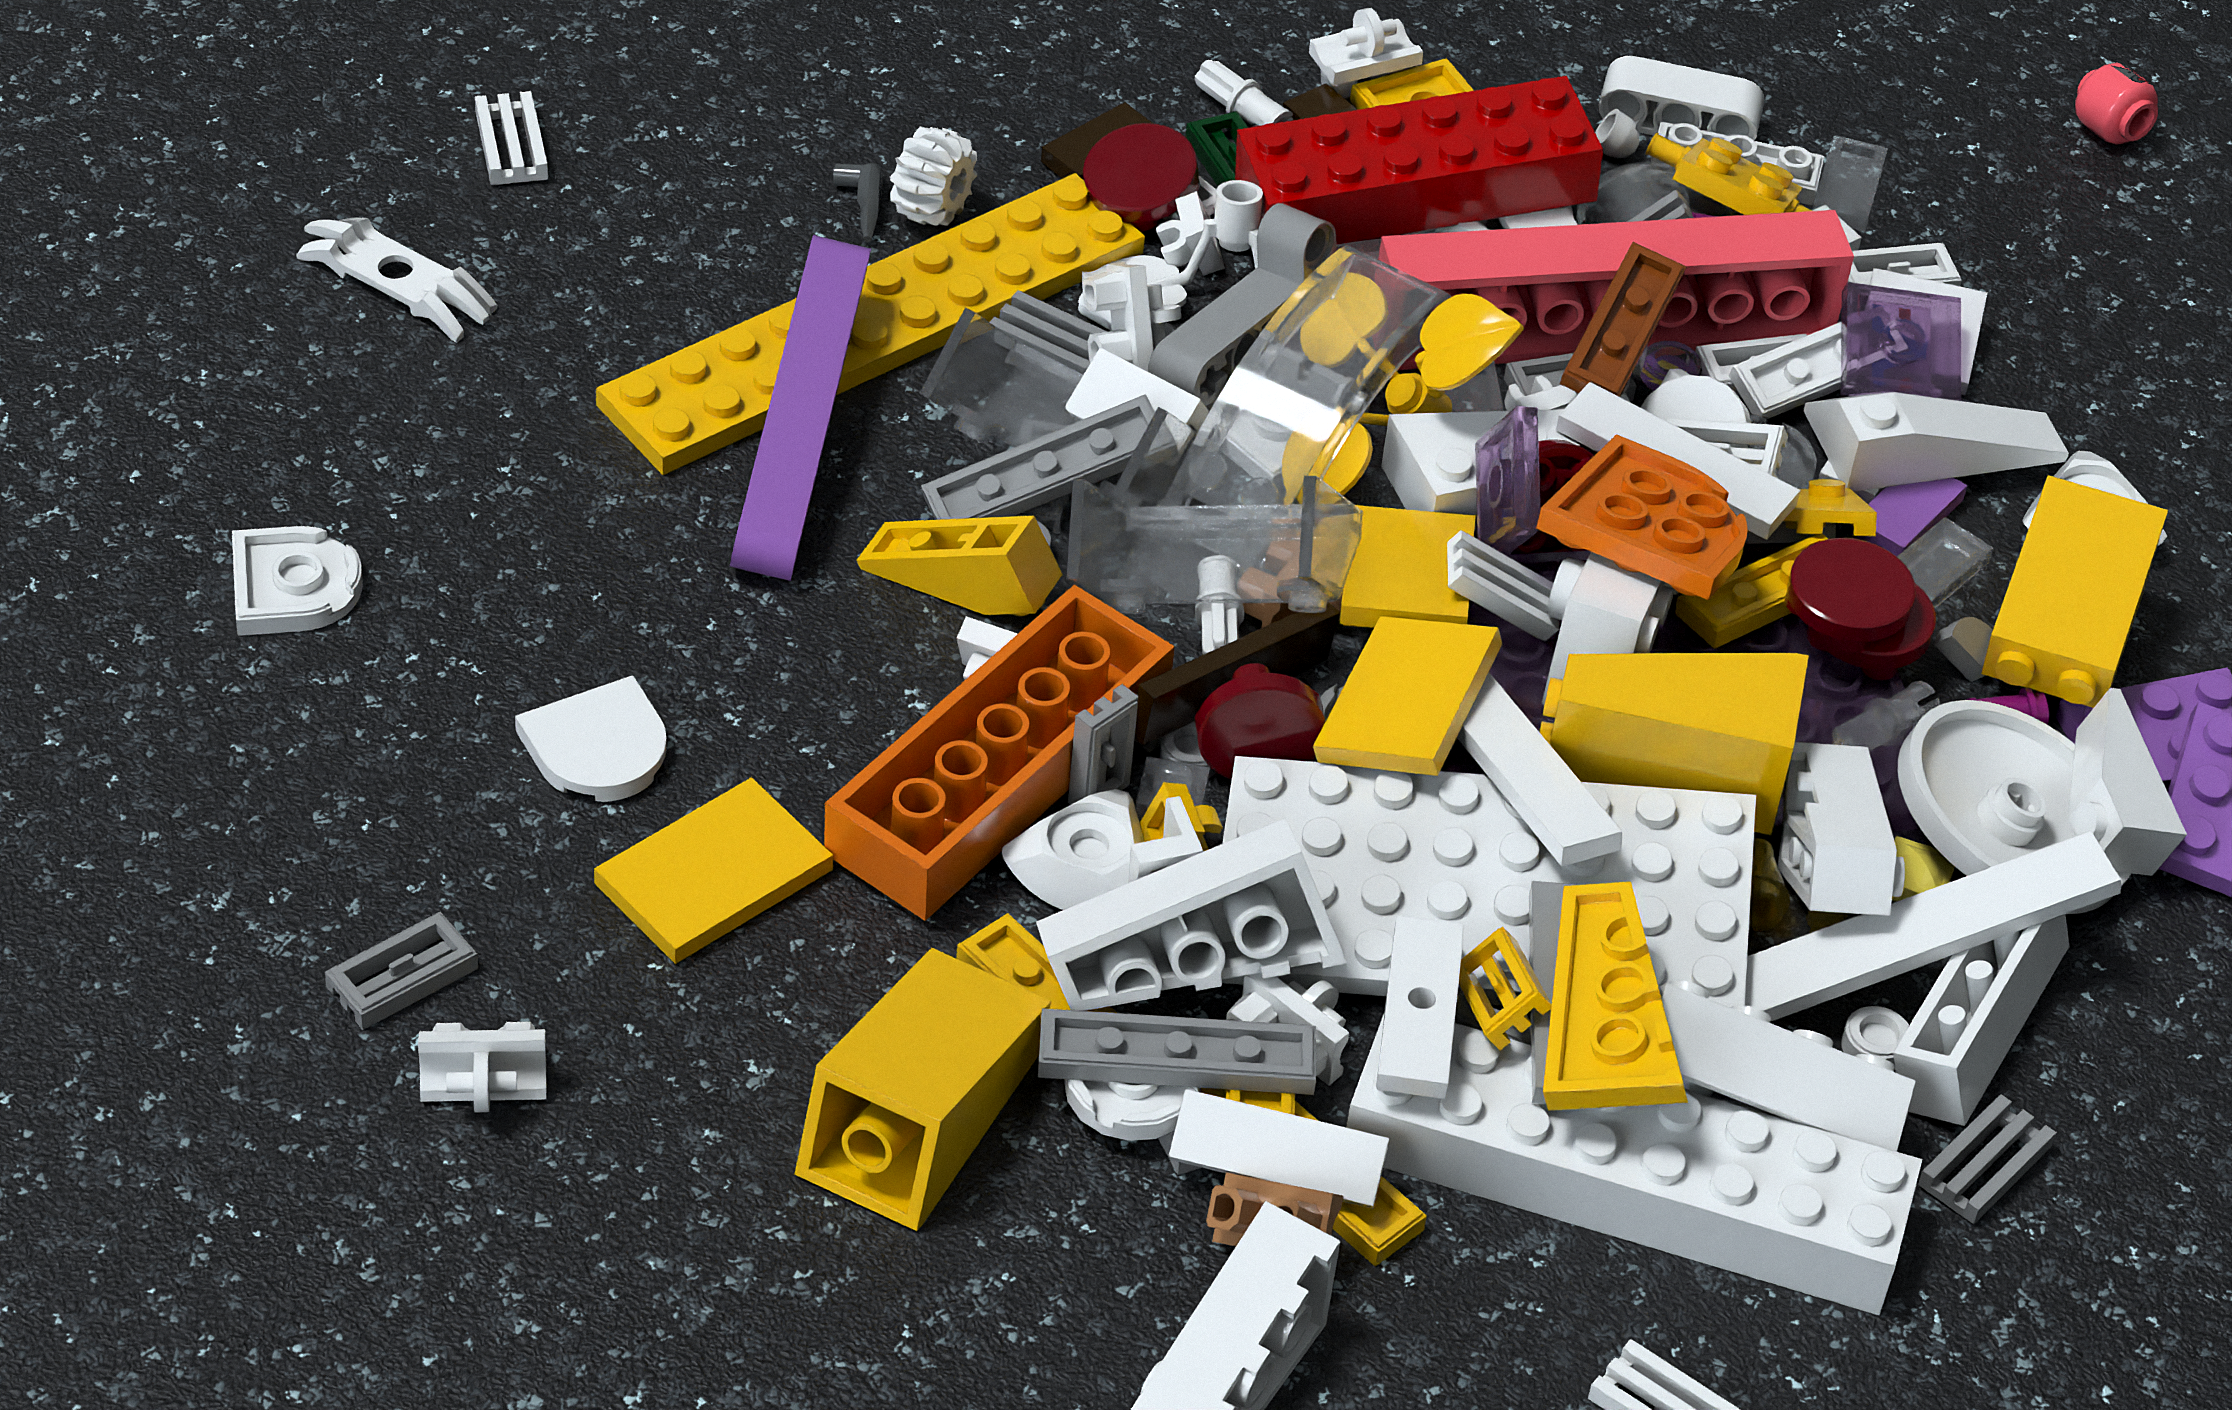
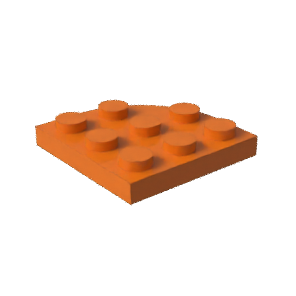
(1649, 517)

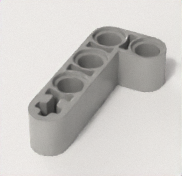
(1214, 341)

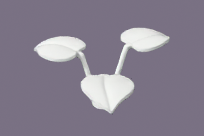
(1235, 225)

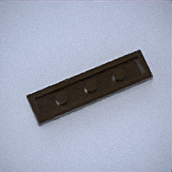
(1283, 647)

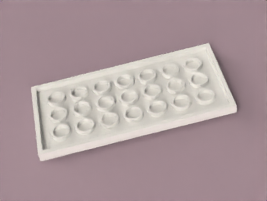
(1468, 858)

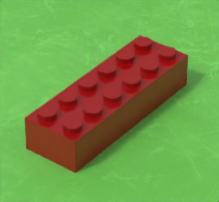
(1429, 160)

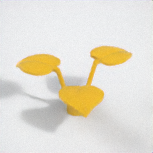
(1458, 343)

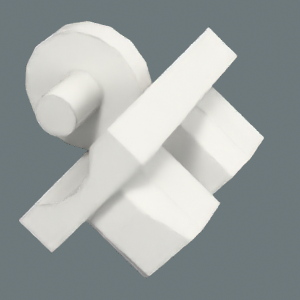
(1365, 51)
(1135, 311)
(1276, 1002)
(482, 1064)

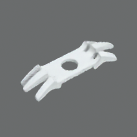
(420, 290)

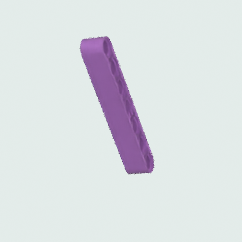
(800, 409)

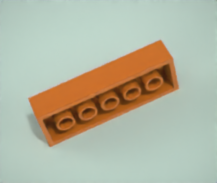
(986, 754)

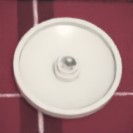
(1988, 784)

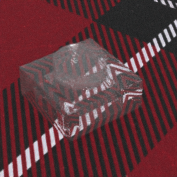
(1160, 770)

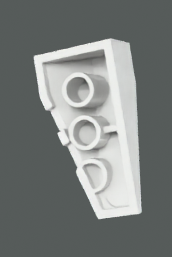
(1918, 439)

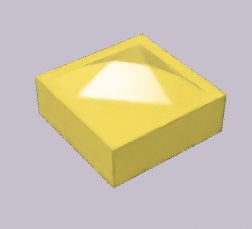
(1923, 867)

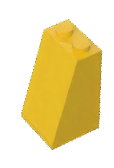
(2074, 592)
(1680, 721)
(917, 1086)

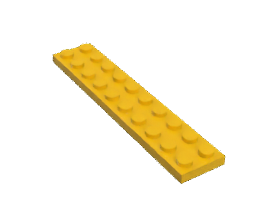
(905, 310)

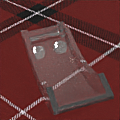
(1305, 383)

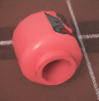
(2116, 103)

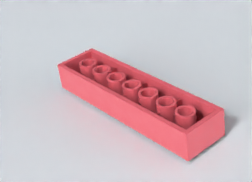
(1740, 280)

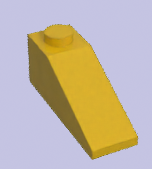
(970, 562)

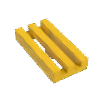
(1515, 1007)

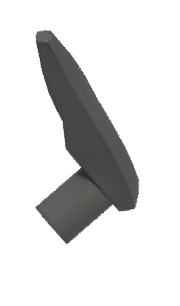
(870, 186)

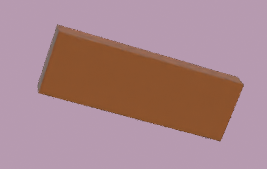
(1624, 321)

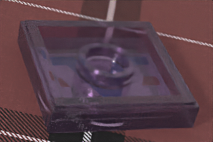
(1900, 342)
(1508, 481)

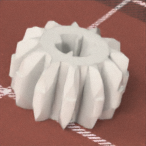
(933, 176)

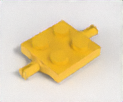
(1726, 177)

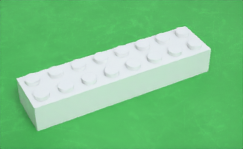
(1667, 1176)

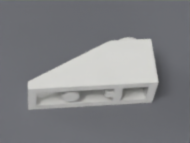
(2120, 791)

